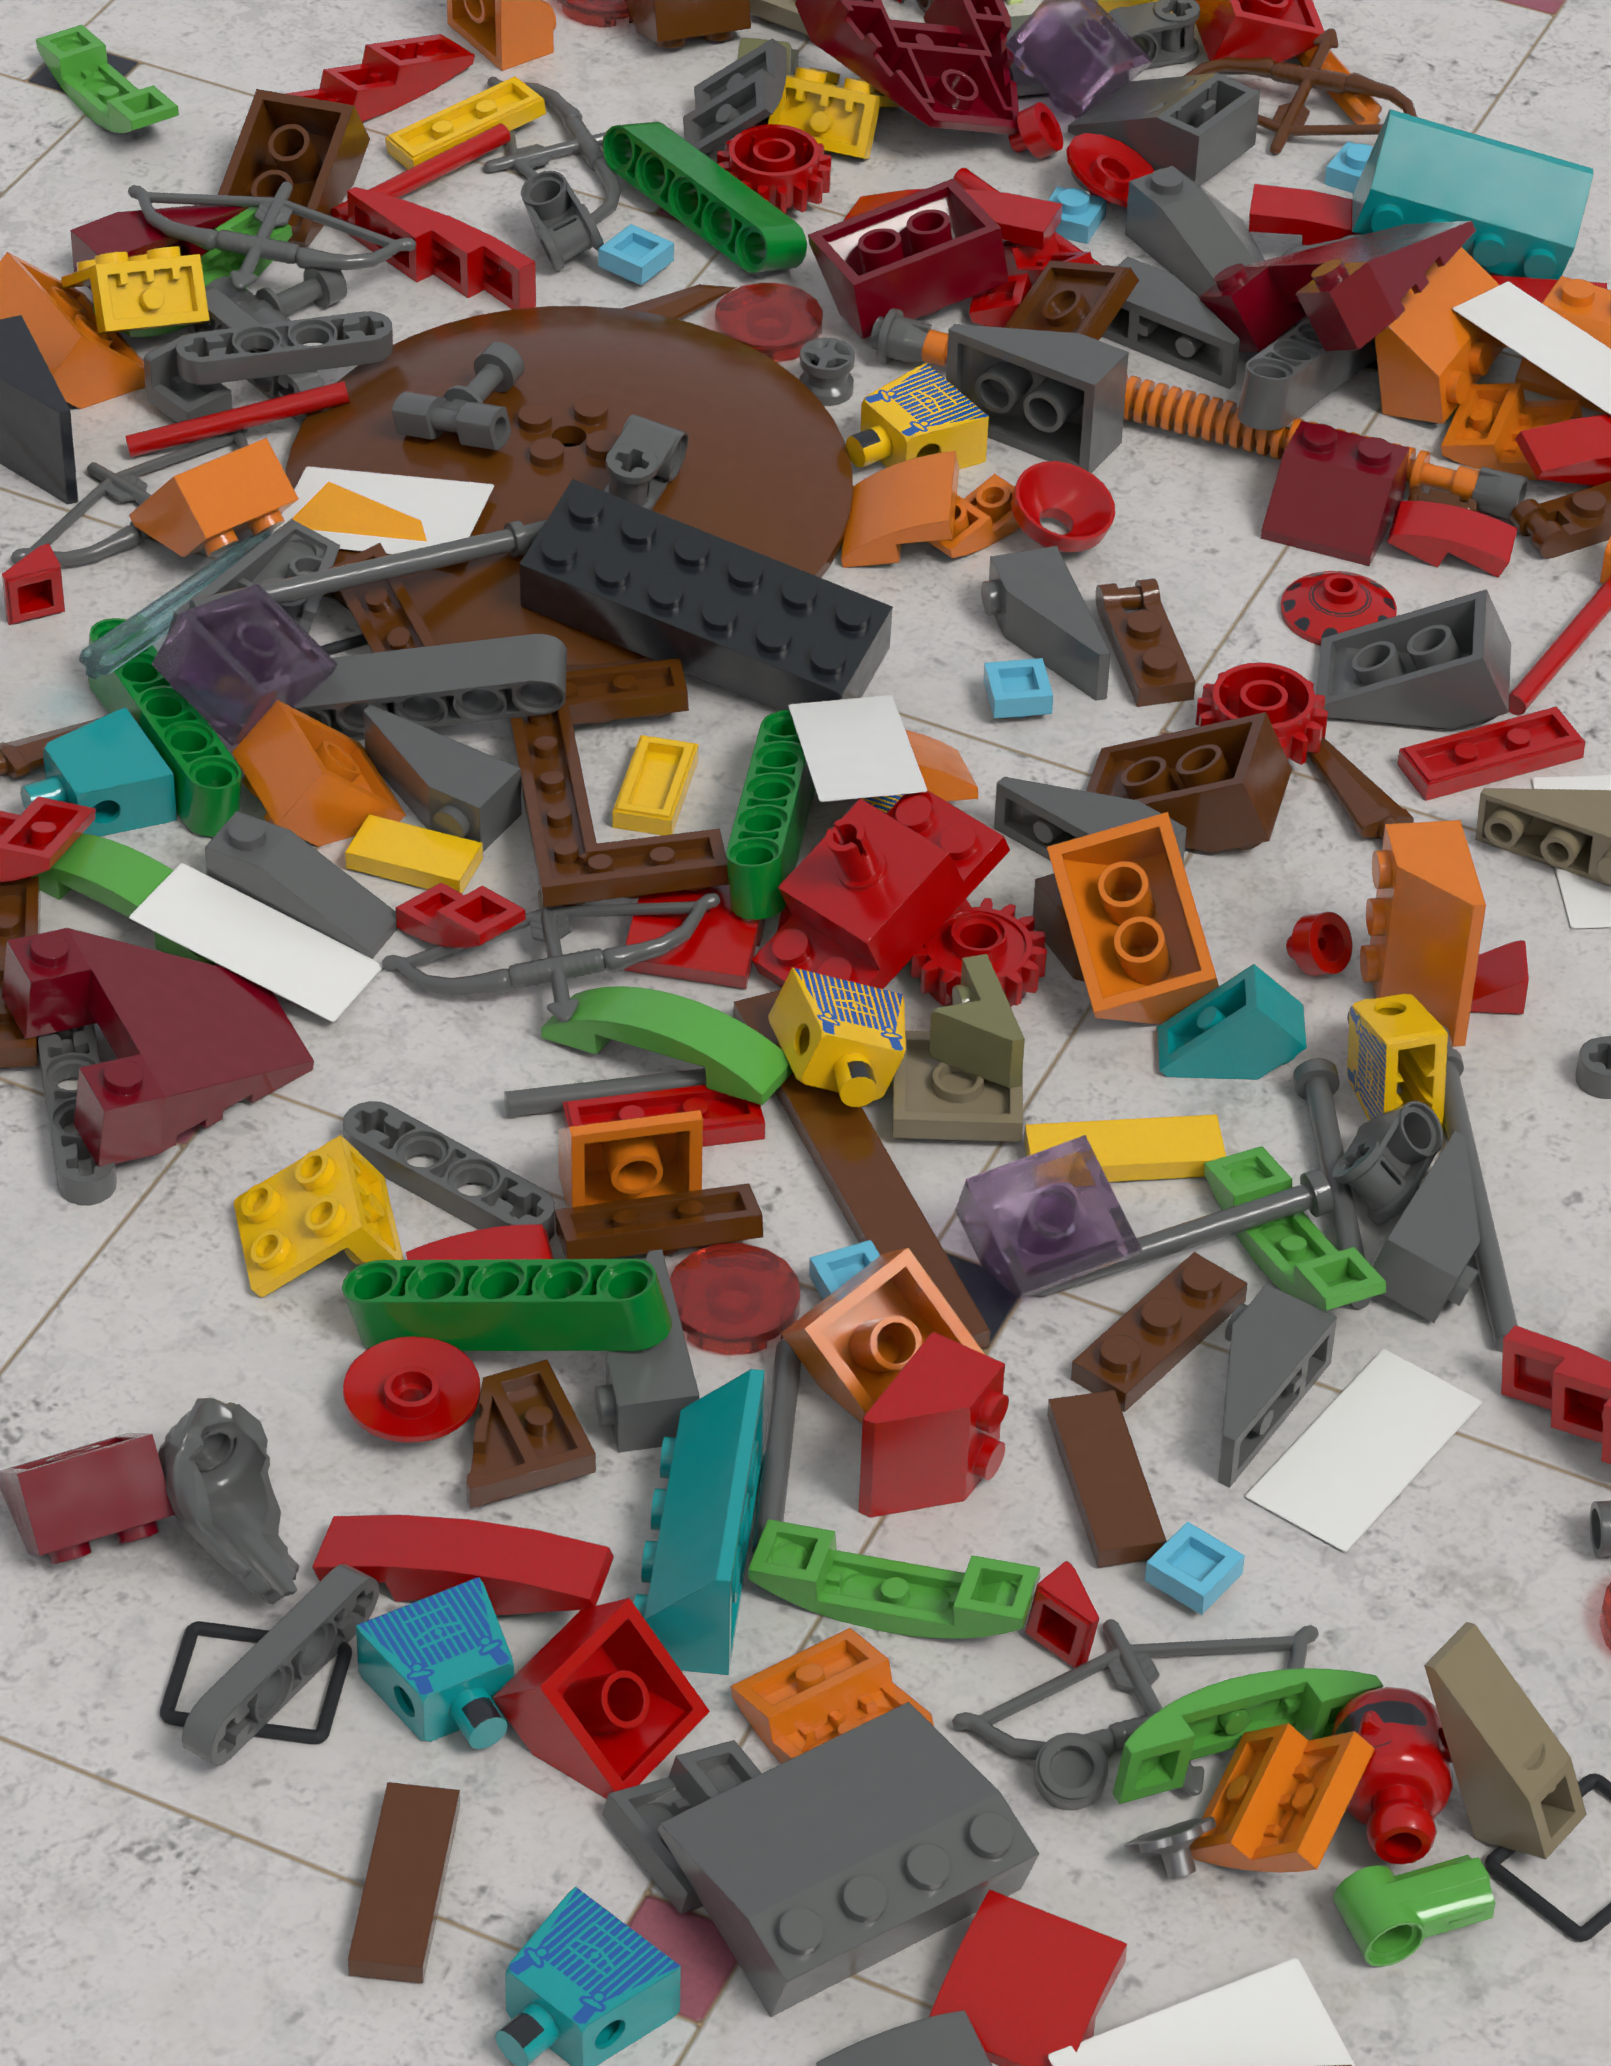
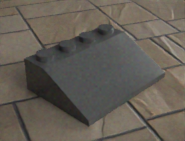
(848, 1854)

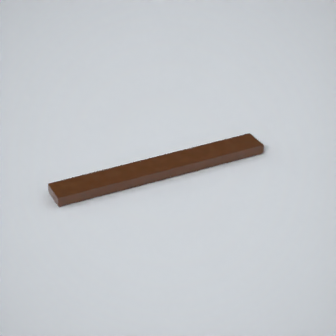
(863, 1175)

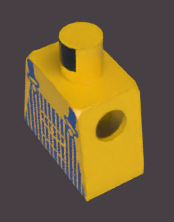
(918, 418)
(840, 1034)
(1394, 1044)

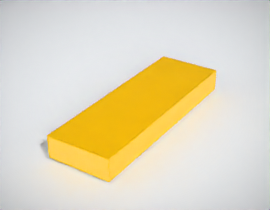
(505, 103)
(1139, 1146)

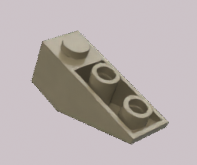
(1551, 826)
(1504, 1754)

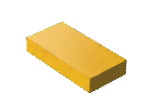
(655, 785)
(413, 854)

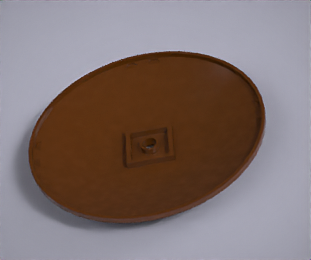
(755, 472)

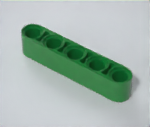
(704, 197)
(202, 767)
(769, 820)
(511, 1303)

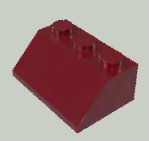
(910, 256)

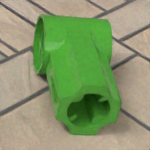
(1396, 1913)

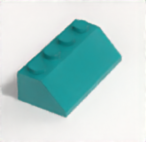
(1518, 199)
(705, 1525)

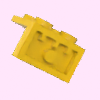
(832, 112)
(143, 289)
(312, 1212)

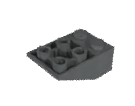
(1179, 121)

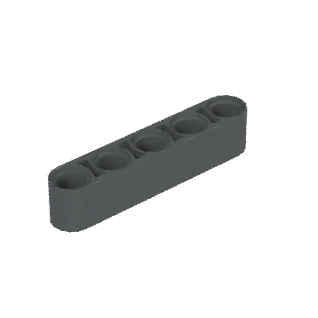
(1294, 377)
(445, 683)

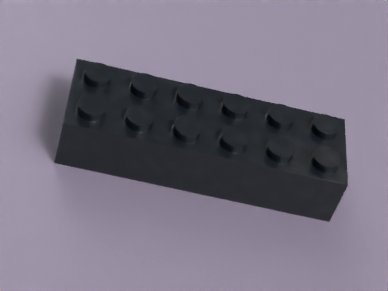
(702, 600)

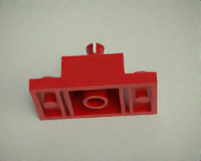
(879, 889)

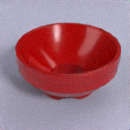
(1067, 495)

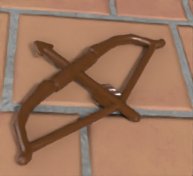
(1291, 117)

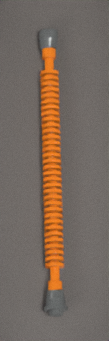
(1494, 490)

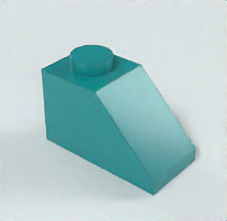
(1234, 1031)

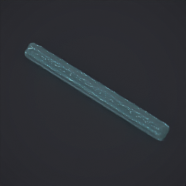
(155, 619)

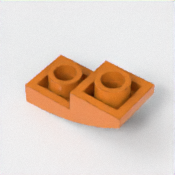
(981, 519)

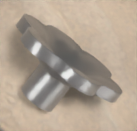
(1173, 1845)

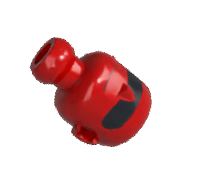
(1406, 1775)

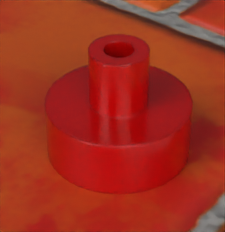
(1037, 132)
(1320, 944)

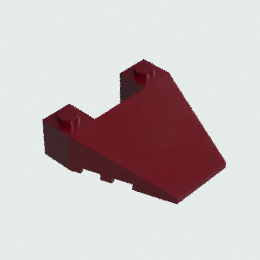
(940, 71)
(1343, 287)
(181, 1032)

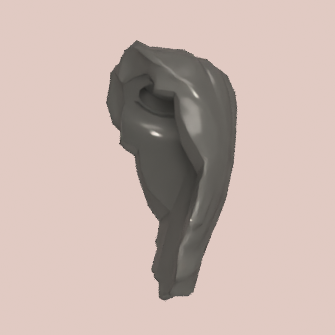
(224, 1496)

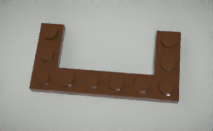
(559, 819)

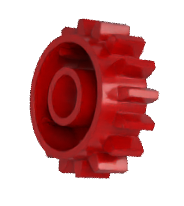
(779, 165)
(1269, 688)
(1010, 943)

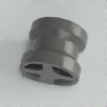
(828, 369)

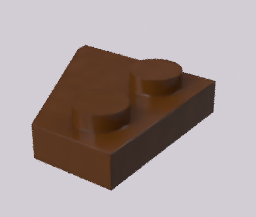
(525, 1436)

